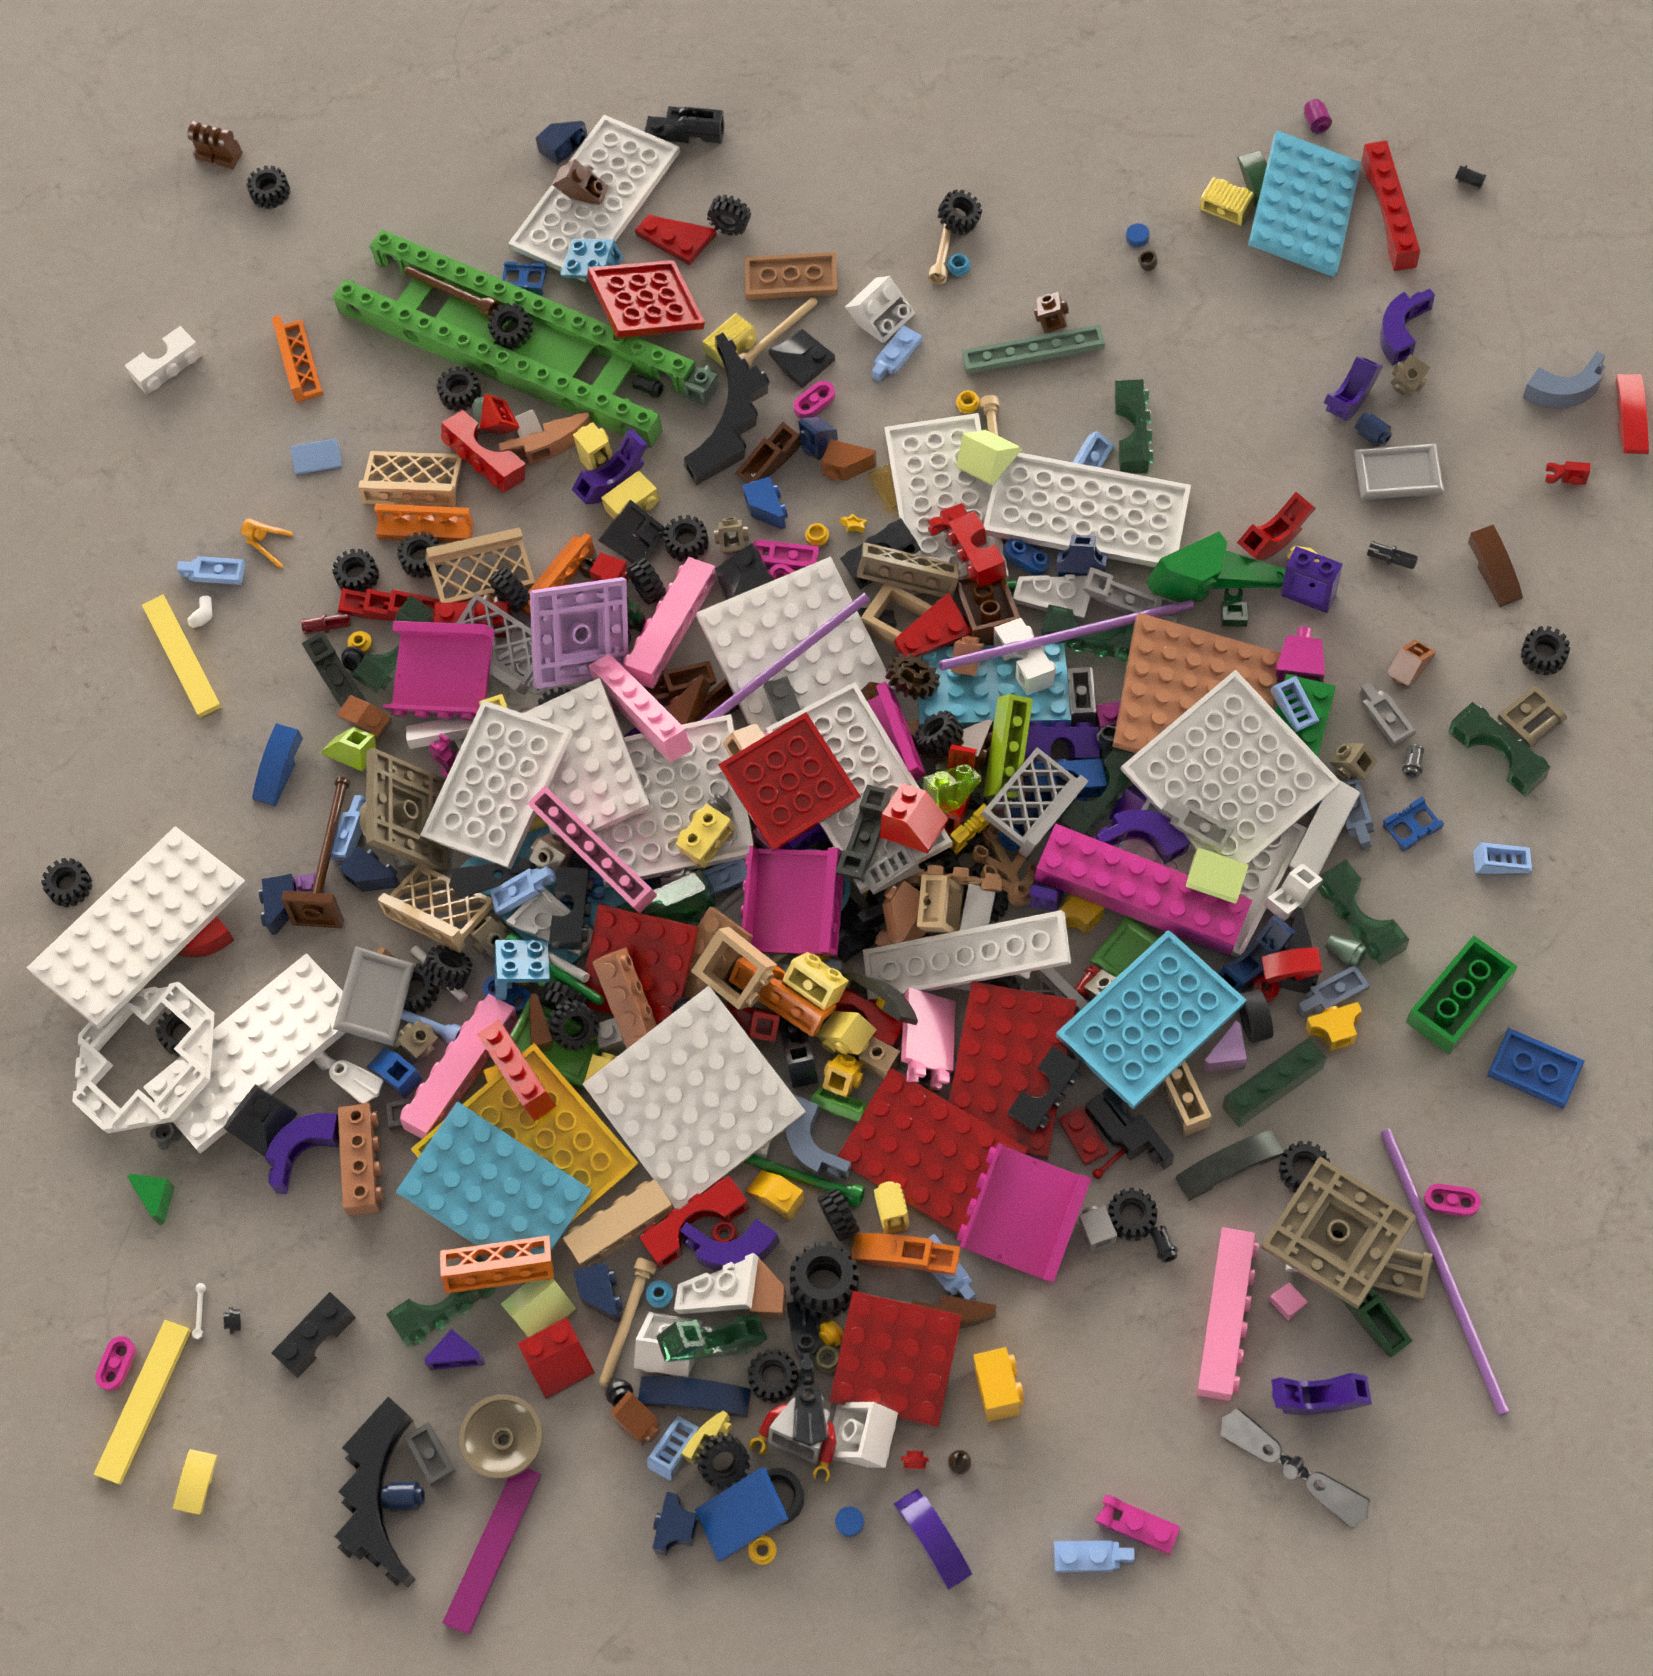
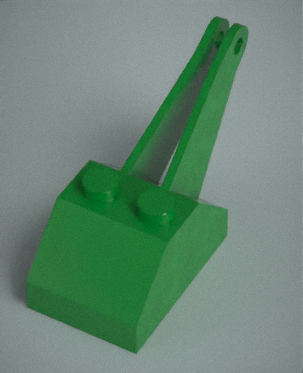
(1207, 566)

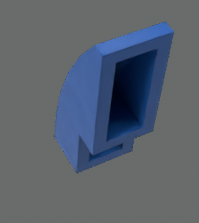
(276, 764)

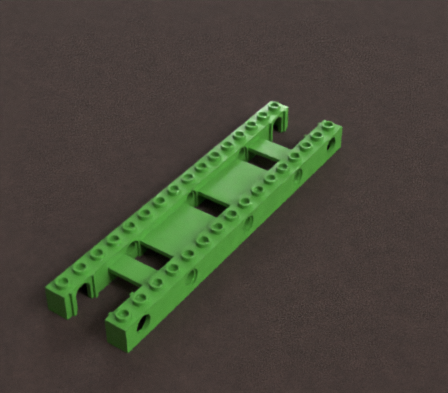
(539, 368)

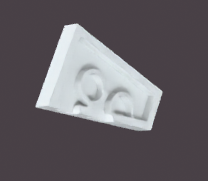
(1057, 591)
(536, 916)
(720, 1291)

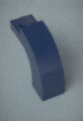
(1249, 966)

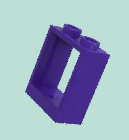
(1299, 587)

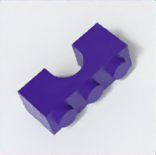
(1079, 739)

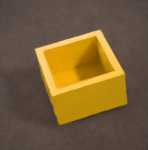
(996, 1382)

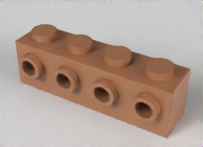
(625, 995)
(359, 1159)

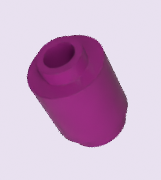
(1317, 116)

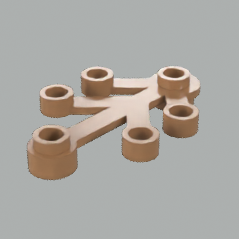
(990, 882)
(1017, 891)

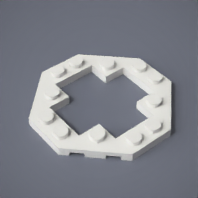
(139, 1109)

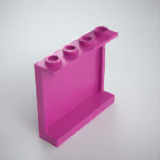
(793, 900)

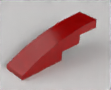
(1632, 414)
(378, 604)

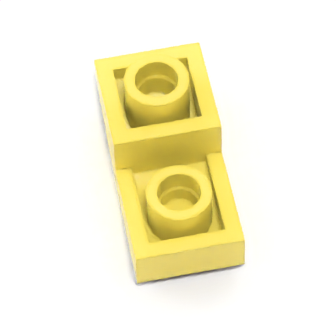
(715, 1425)
(194, 1482)

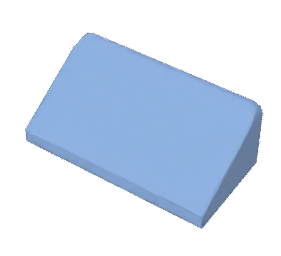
(1094, 450)
(316, 456)

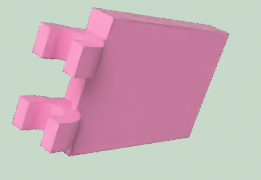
(930, 1041)

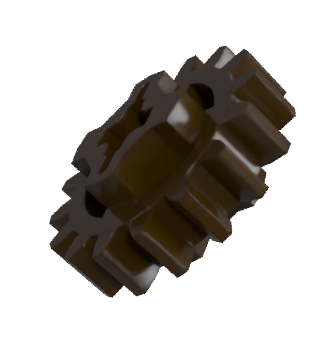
(912, 676)

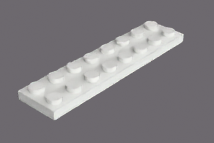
(971, 954)

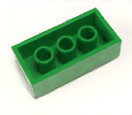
(1320, 697)
(1461, 994)

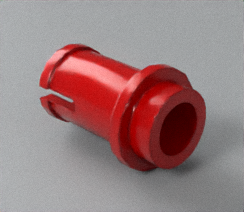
(1090, 973)

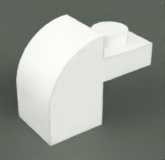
(1294, 893)

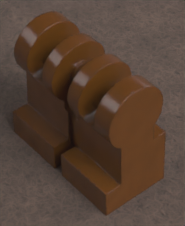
(214, 145)

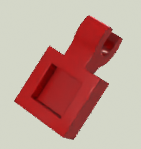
(1572, 472)
(940, 524)

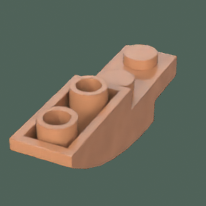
(547, 444)

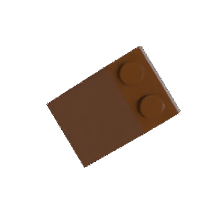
(985, 607)

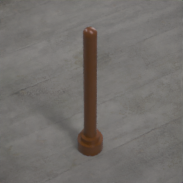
(485, 305)

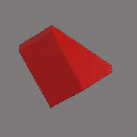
(497, 416)

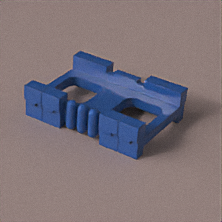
(524, 271)
(1408, 819)

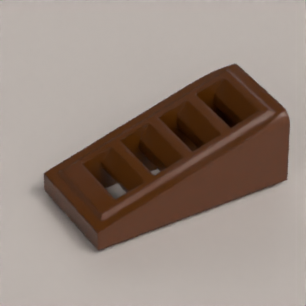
(539, 1028)

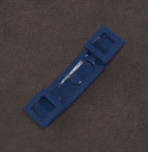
(694, 1394)

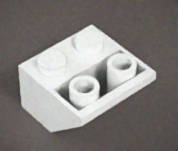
(880, 308)

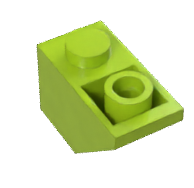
(351, 748)

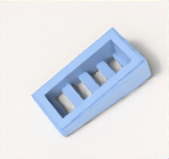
(1299, 694)
(1485, 860)
(661, 1467)

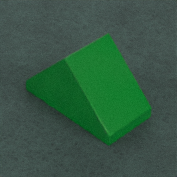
(154, 1194)

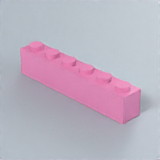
(670, 621)
(641, 708)
(592, 849)
(456, 1070)
(1226, 1314)

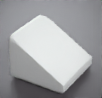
(528, 424)

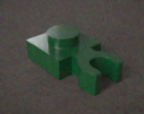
(1234, 610)
(634, 617)

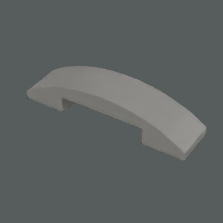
(1121, 597)

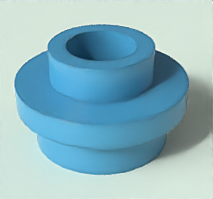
(958, 260)
(661, 1301)

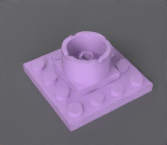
(576, 628)

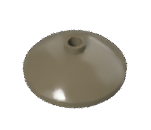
(490, 1422)

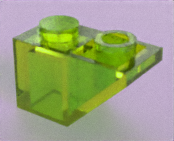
(951, 786)

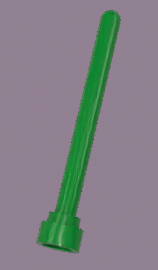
(568, 980)
(852, 1194)

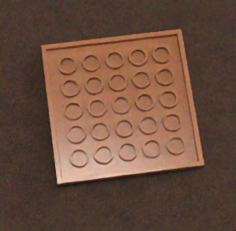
(1174, 669)

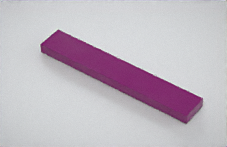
(491, 1551)

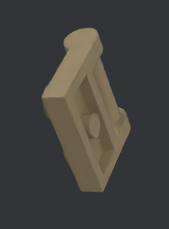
(1526, 710)
(1405, 1280)

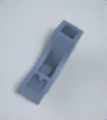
(1565, 392)
(804, 1150)

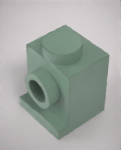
(701, 385)

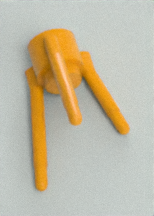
(257, 531)

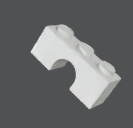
(152, 373)
(1035, 669)

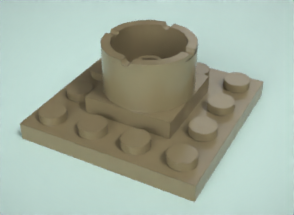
(398, 807)
(1338, 1206)

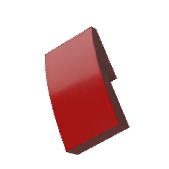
(1295, 962)

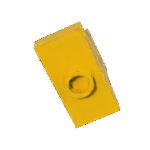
(1081, 913)
(1335, 1025)

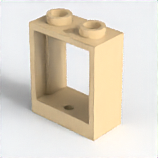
(886, 594)
(946, 905)
(710, 957)

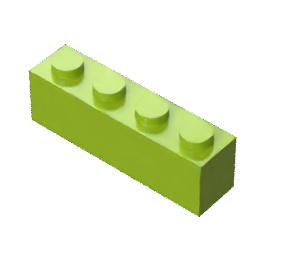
(1007, 743)

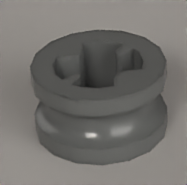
(719, 804)

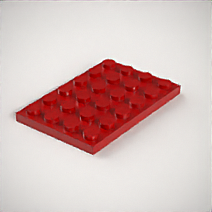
(999, 1056)
(923, 1146)

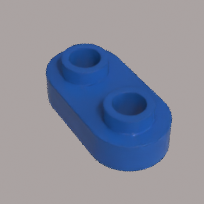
(1026, 557)
(517, 992)

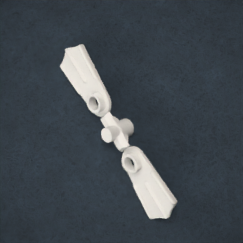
(353, 1079)

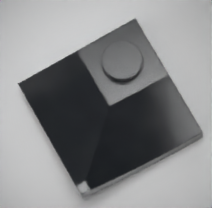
(802, 357)
(633, 533)
(743, 572)
(850, 940)
(259, 1119)

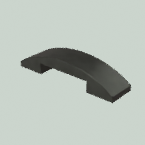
(331, 668)
(865, 834)
(895, 1005)
(1228, 1163)

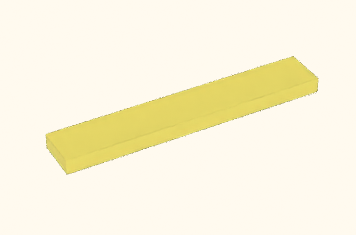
(181, 656)
(142, 1402)

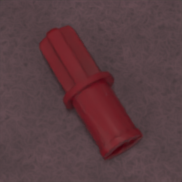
(325, 623)

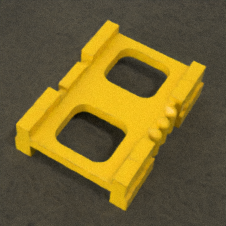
(966, 833)

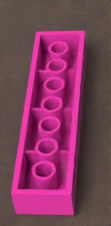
(1139, 889)

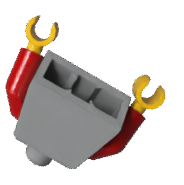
(779, 1431)

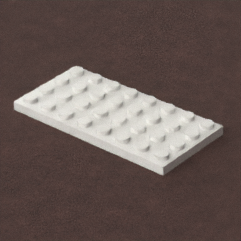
(623, 159)
(928, 481)
(1051, 499)
(867, 758)
(137, 927)
(259, 1045)

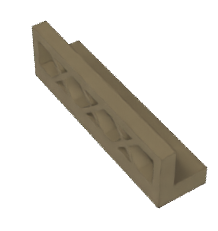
(906, 571)

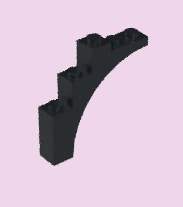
(740, 415)
(365, 1530)

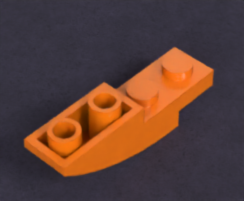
(905, 1252)

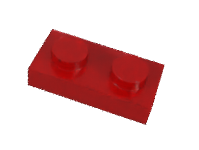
(1083, 1136)

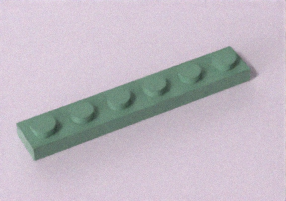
(1033, 349)

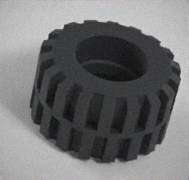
(818, 1259)

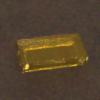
(883, 484)

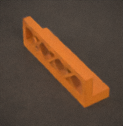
(289, 359)
(444, 526)
(564, 566)
(782, 998)
(496, 1269)

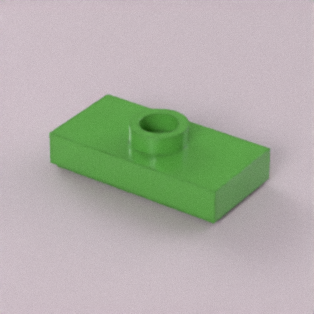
(839, 1105)

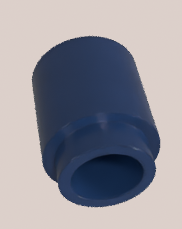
(1373, 429)
(402, 1496)

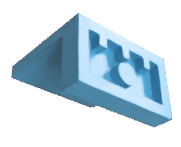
(590, 253)
(519, 963)

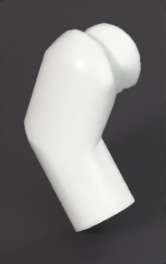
(203, 614)

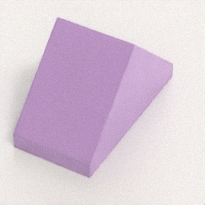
(1228, 1053)

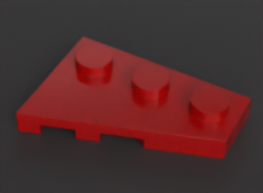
(675, 237)
(933, 630)

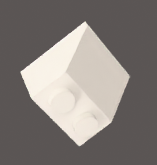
(647, 1350)
(863, 1433)

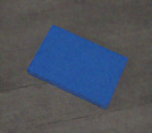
(1535, 1068)
(741, 1514)

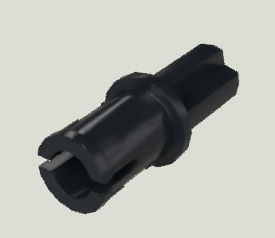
(1393, 555)

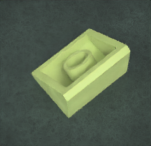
(985, 455)
(1216, 875)
(538, 1305)

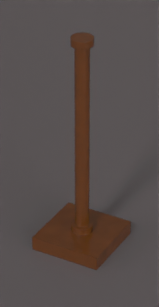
(315, 907)

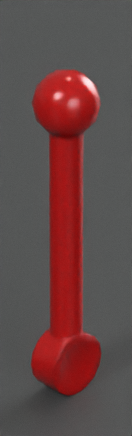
(1098, 1173)

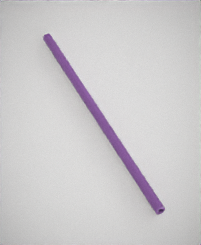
(1062, 635)
(789, 657)
(1445, 1273)

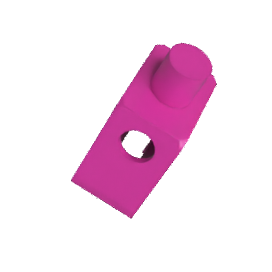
(1301, 657)

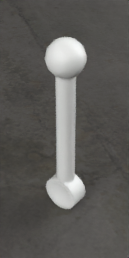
(197, 1333)

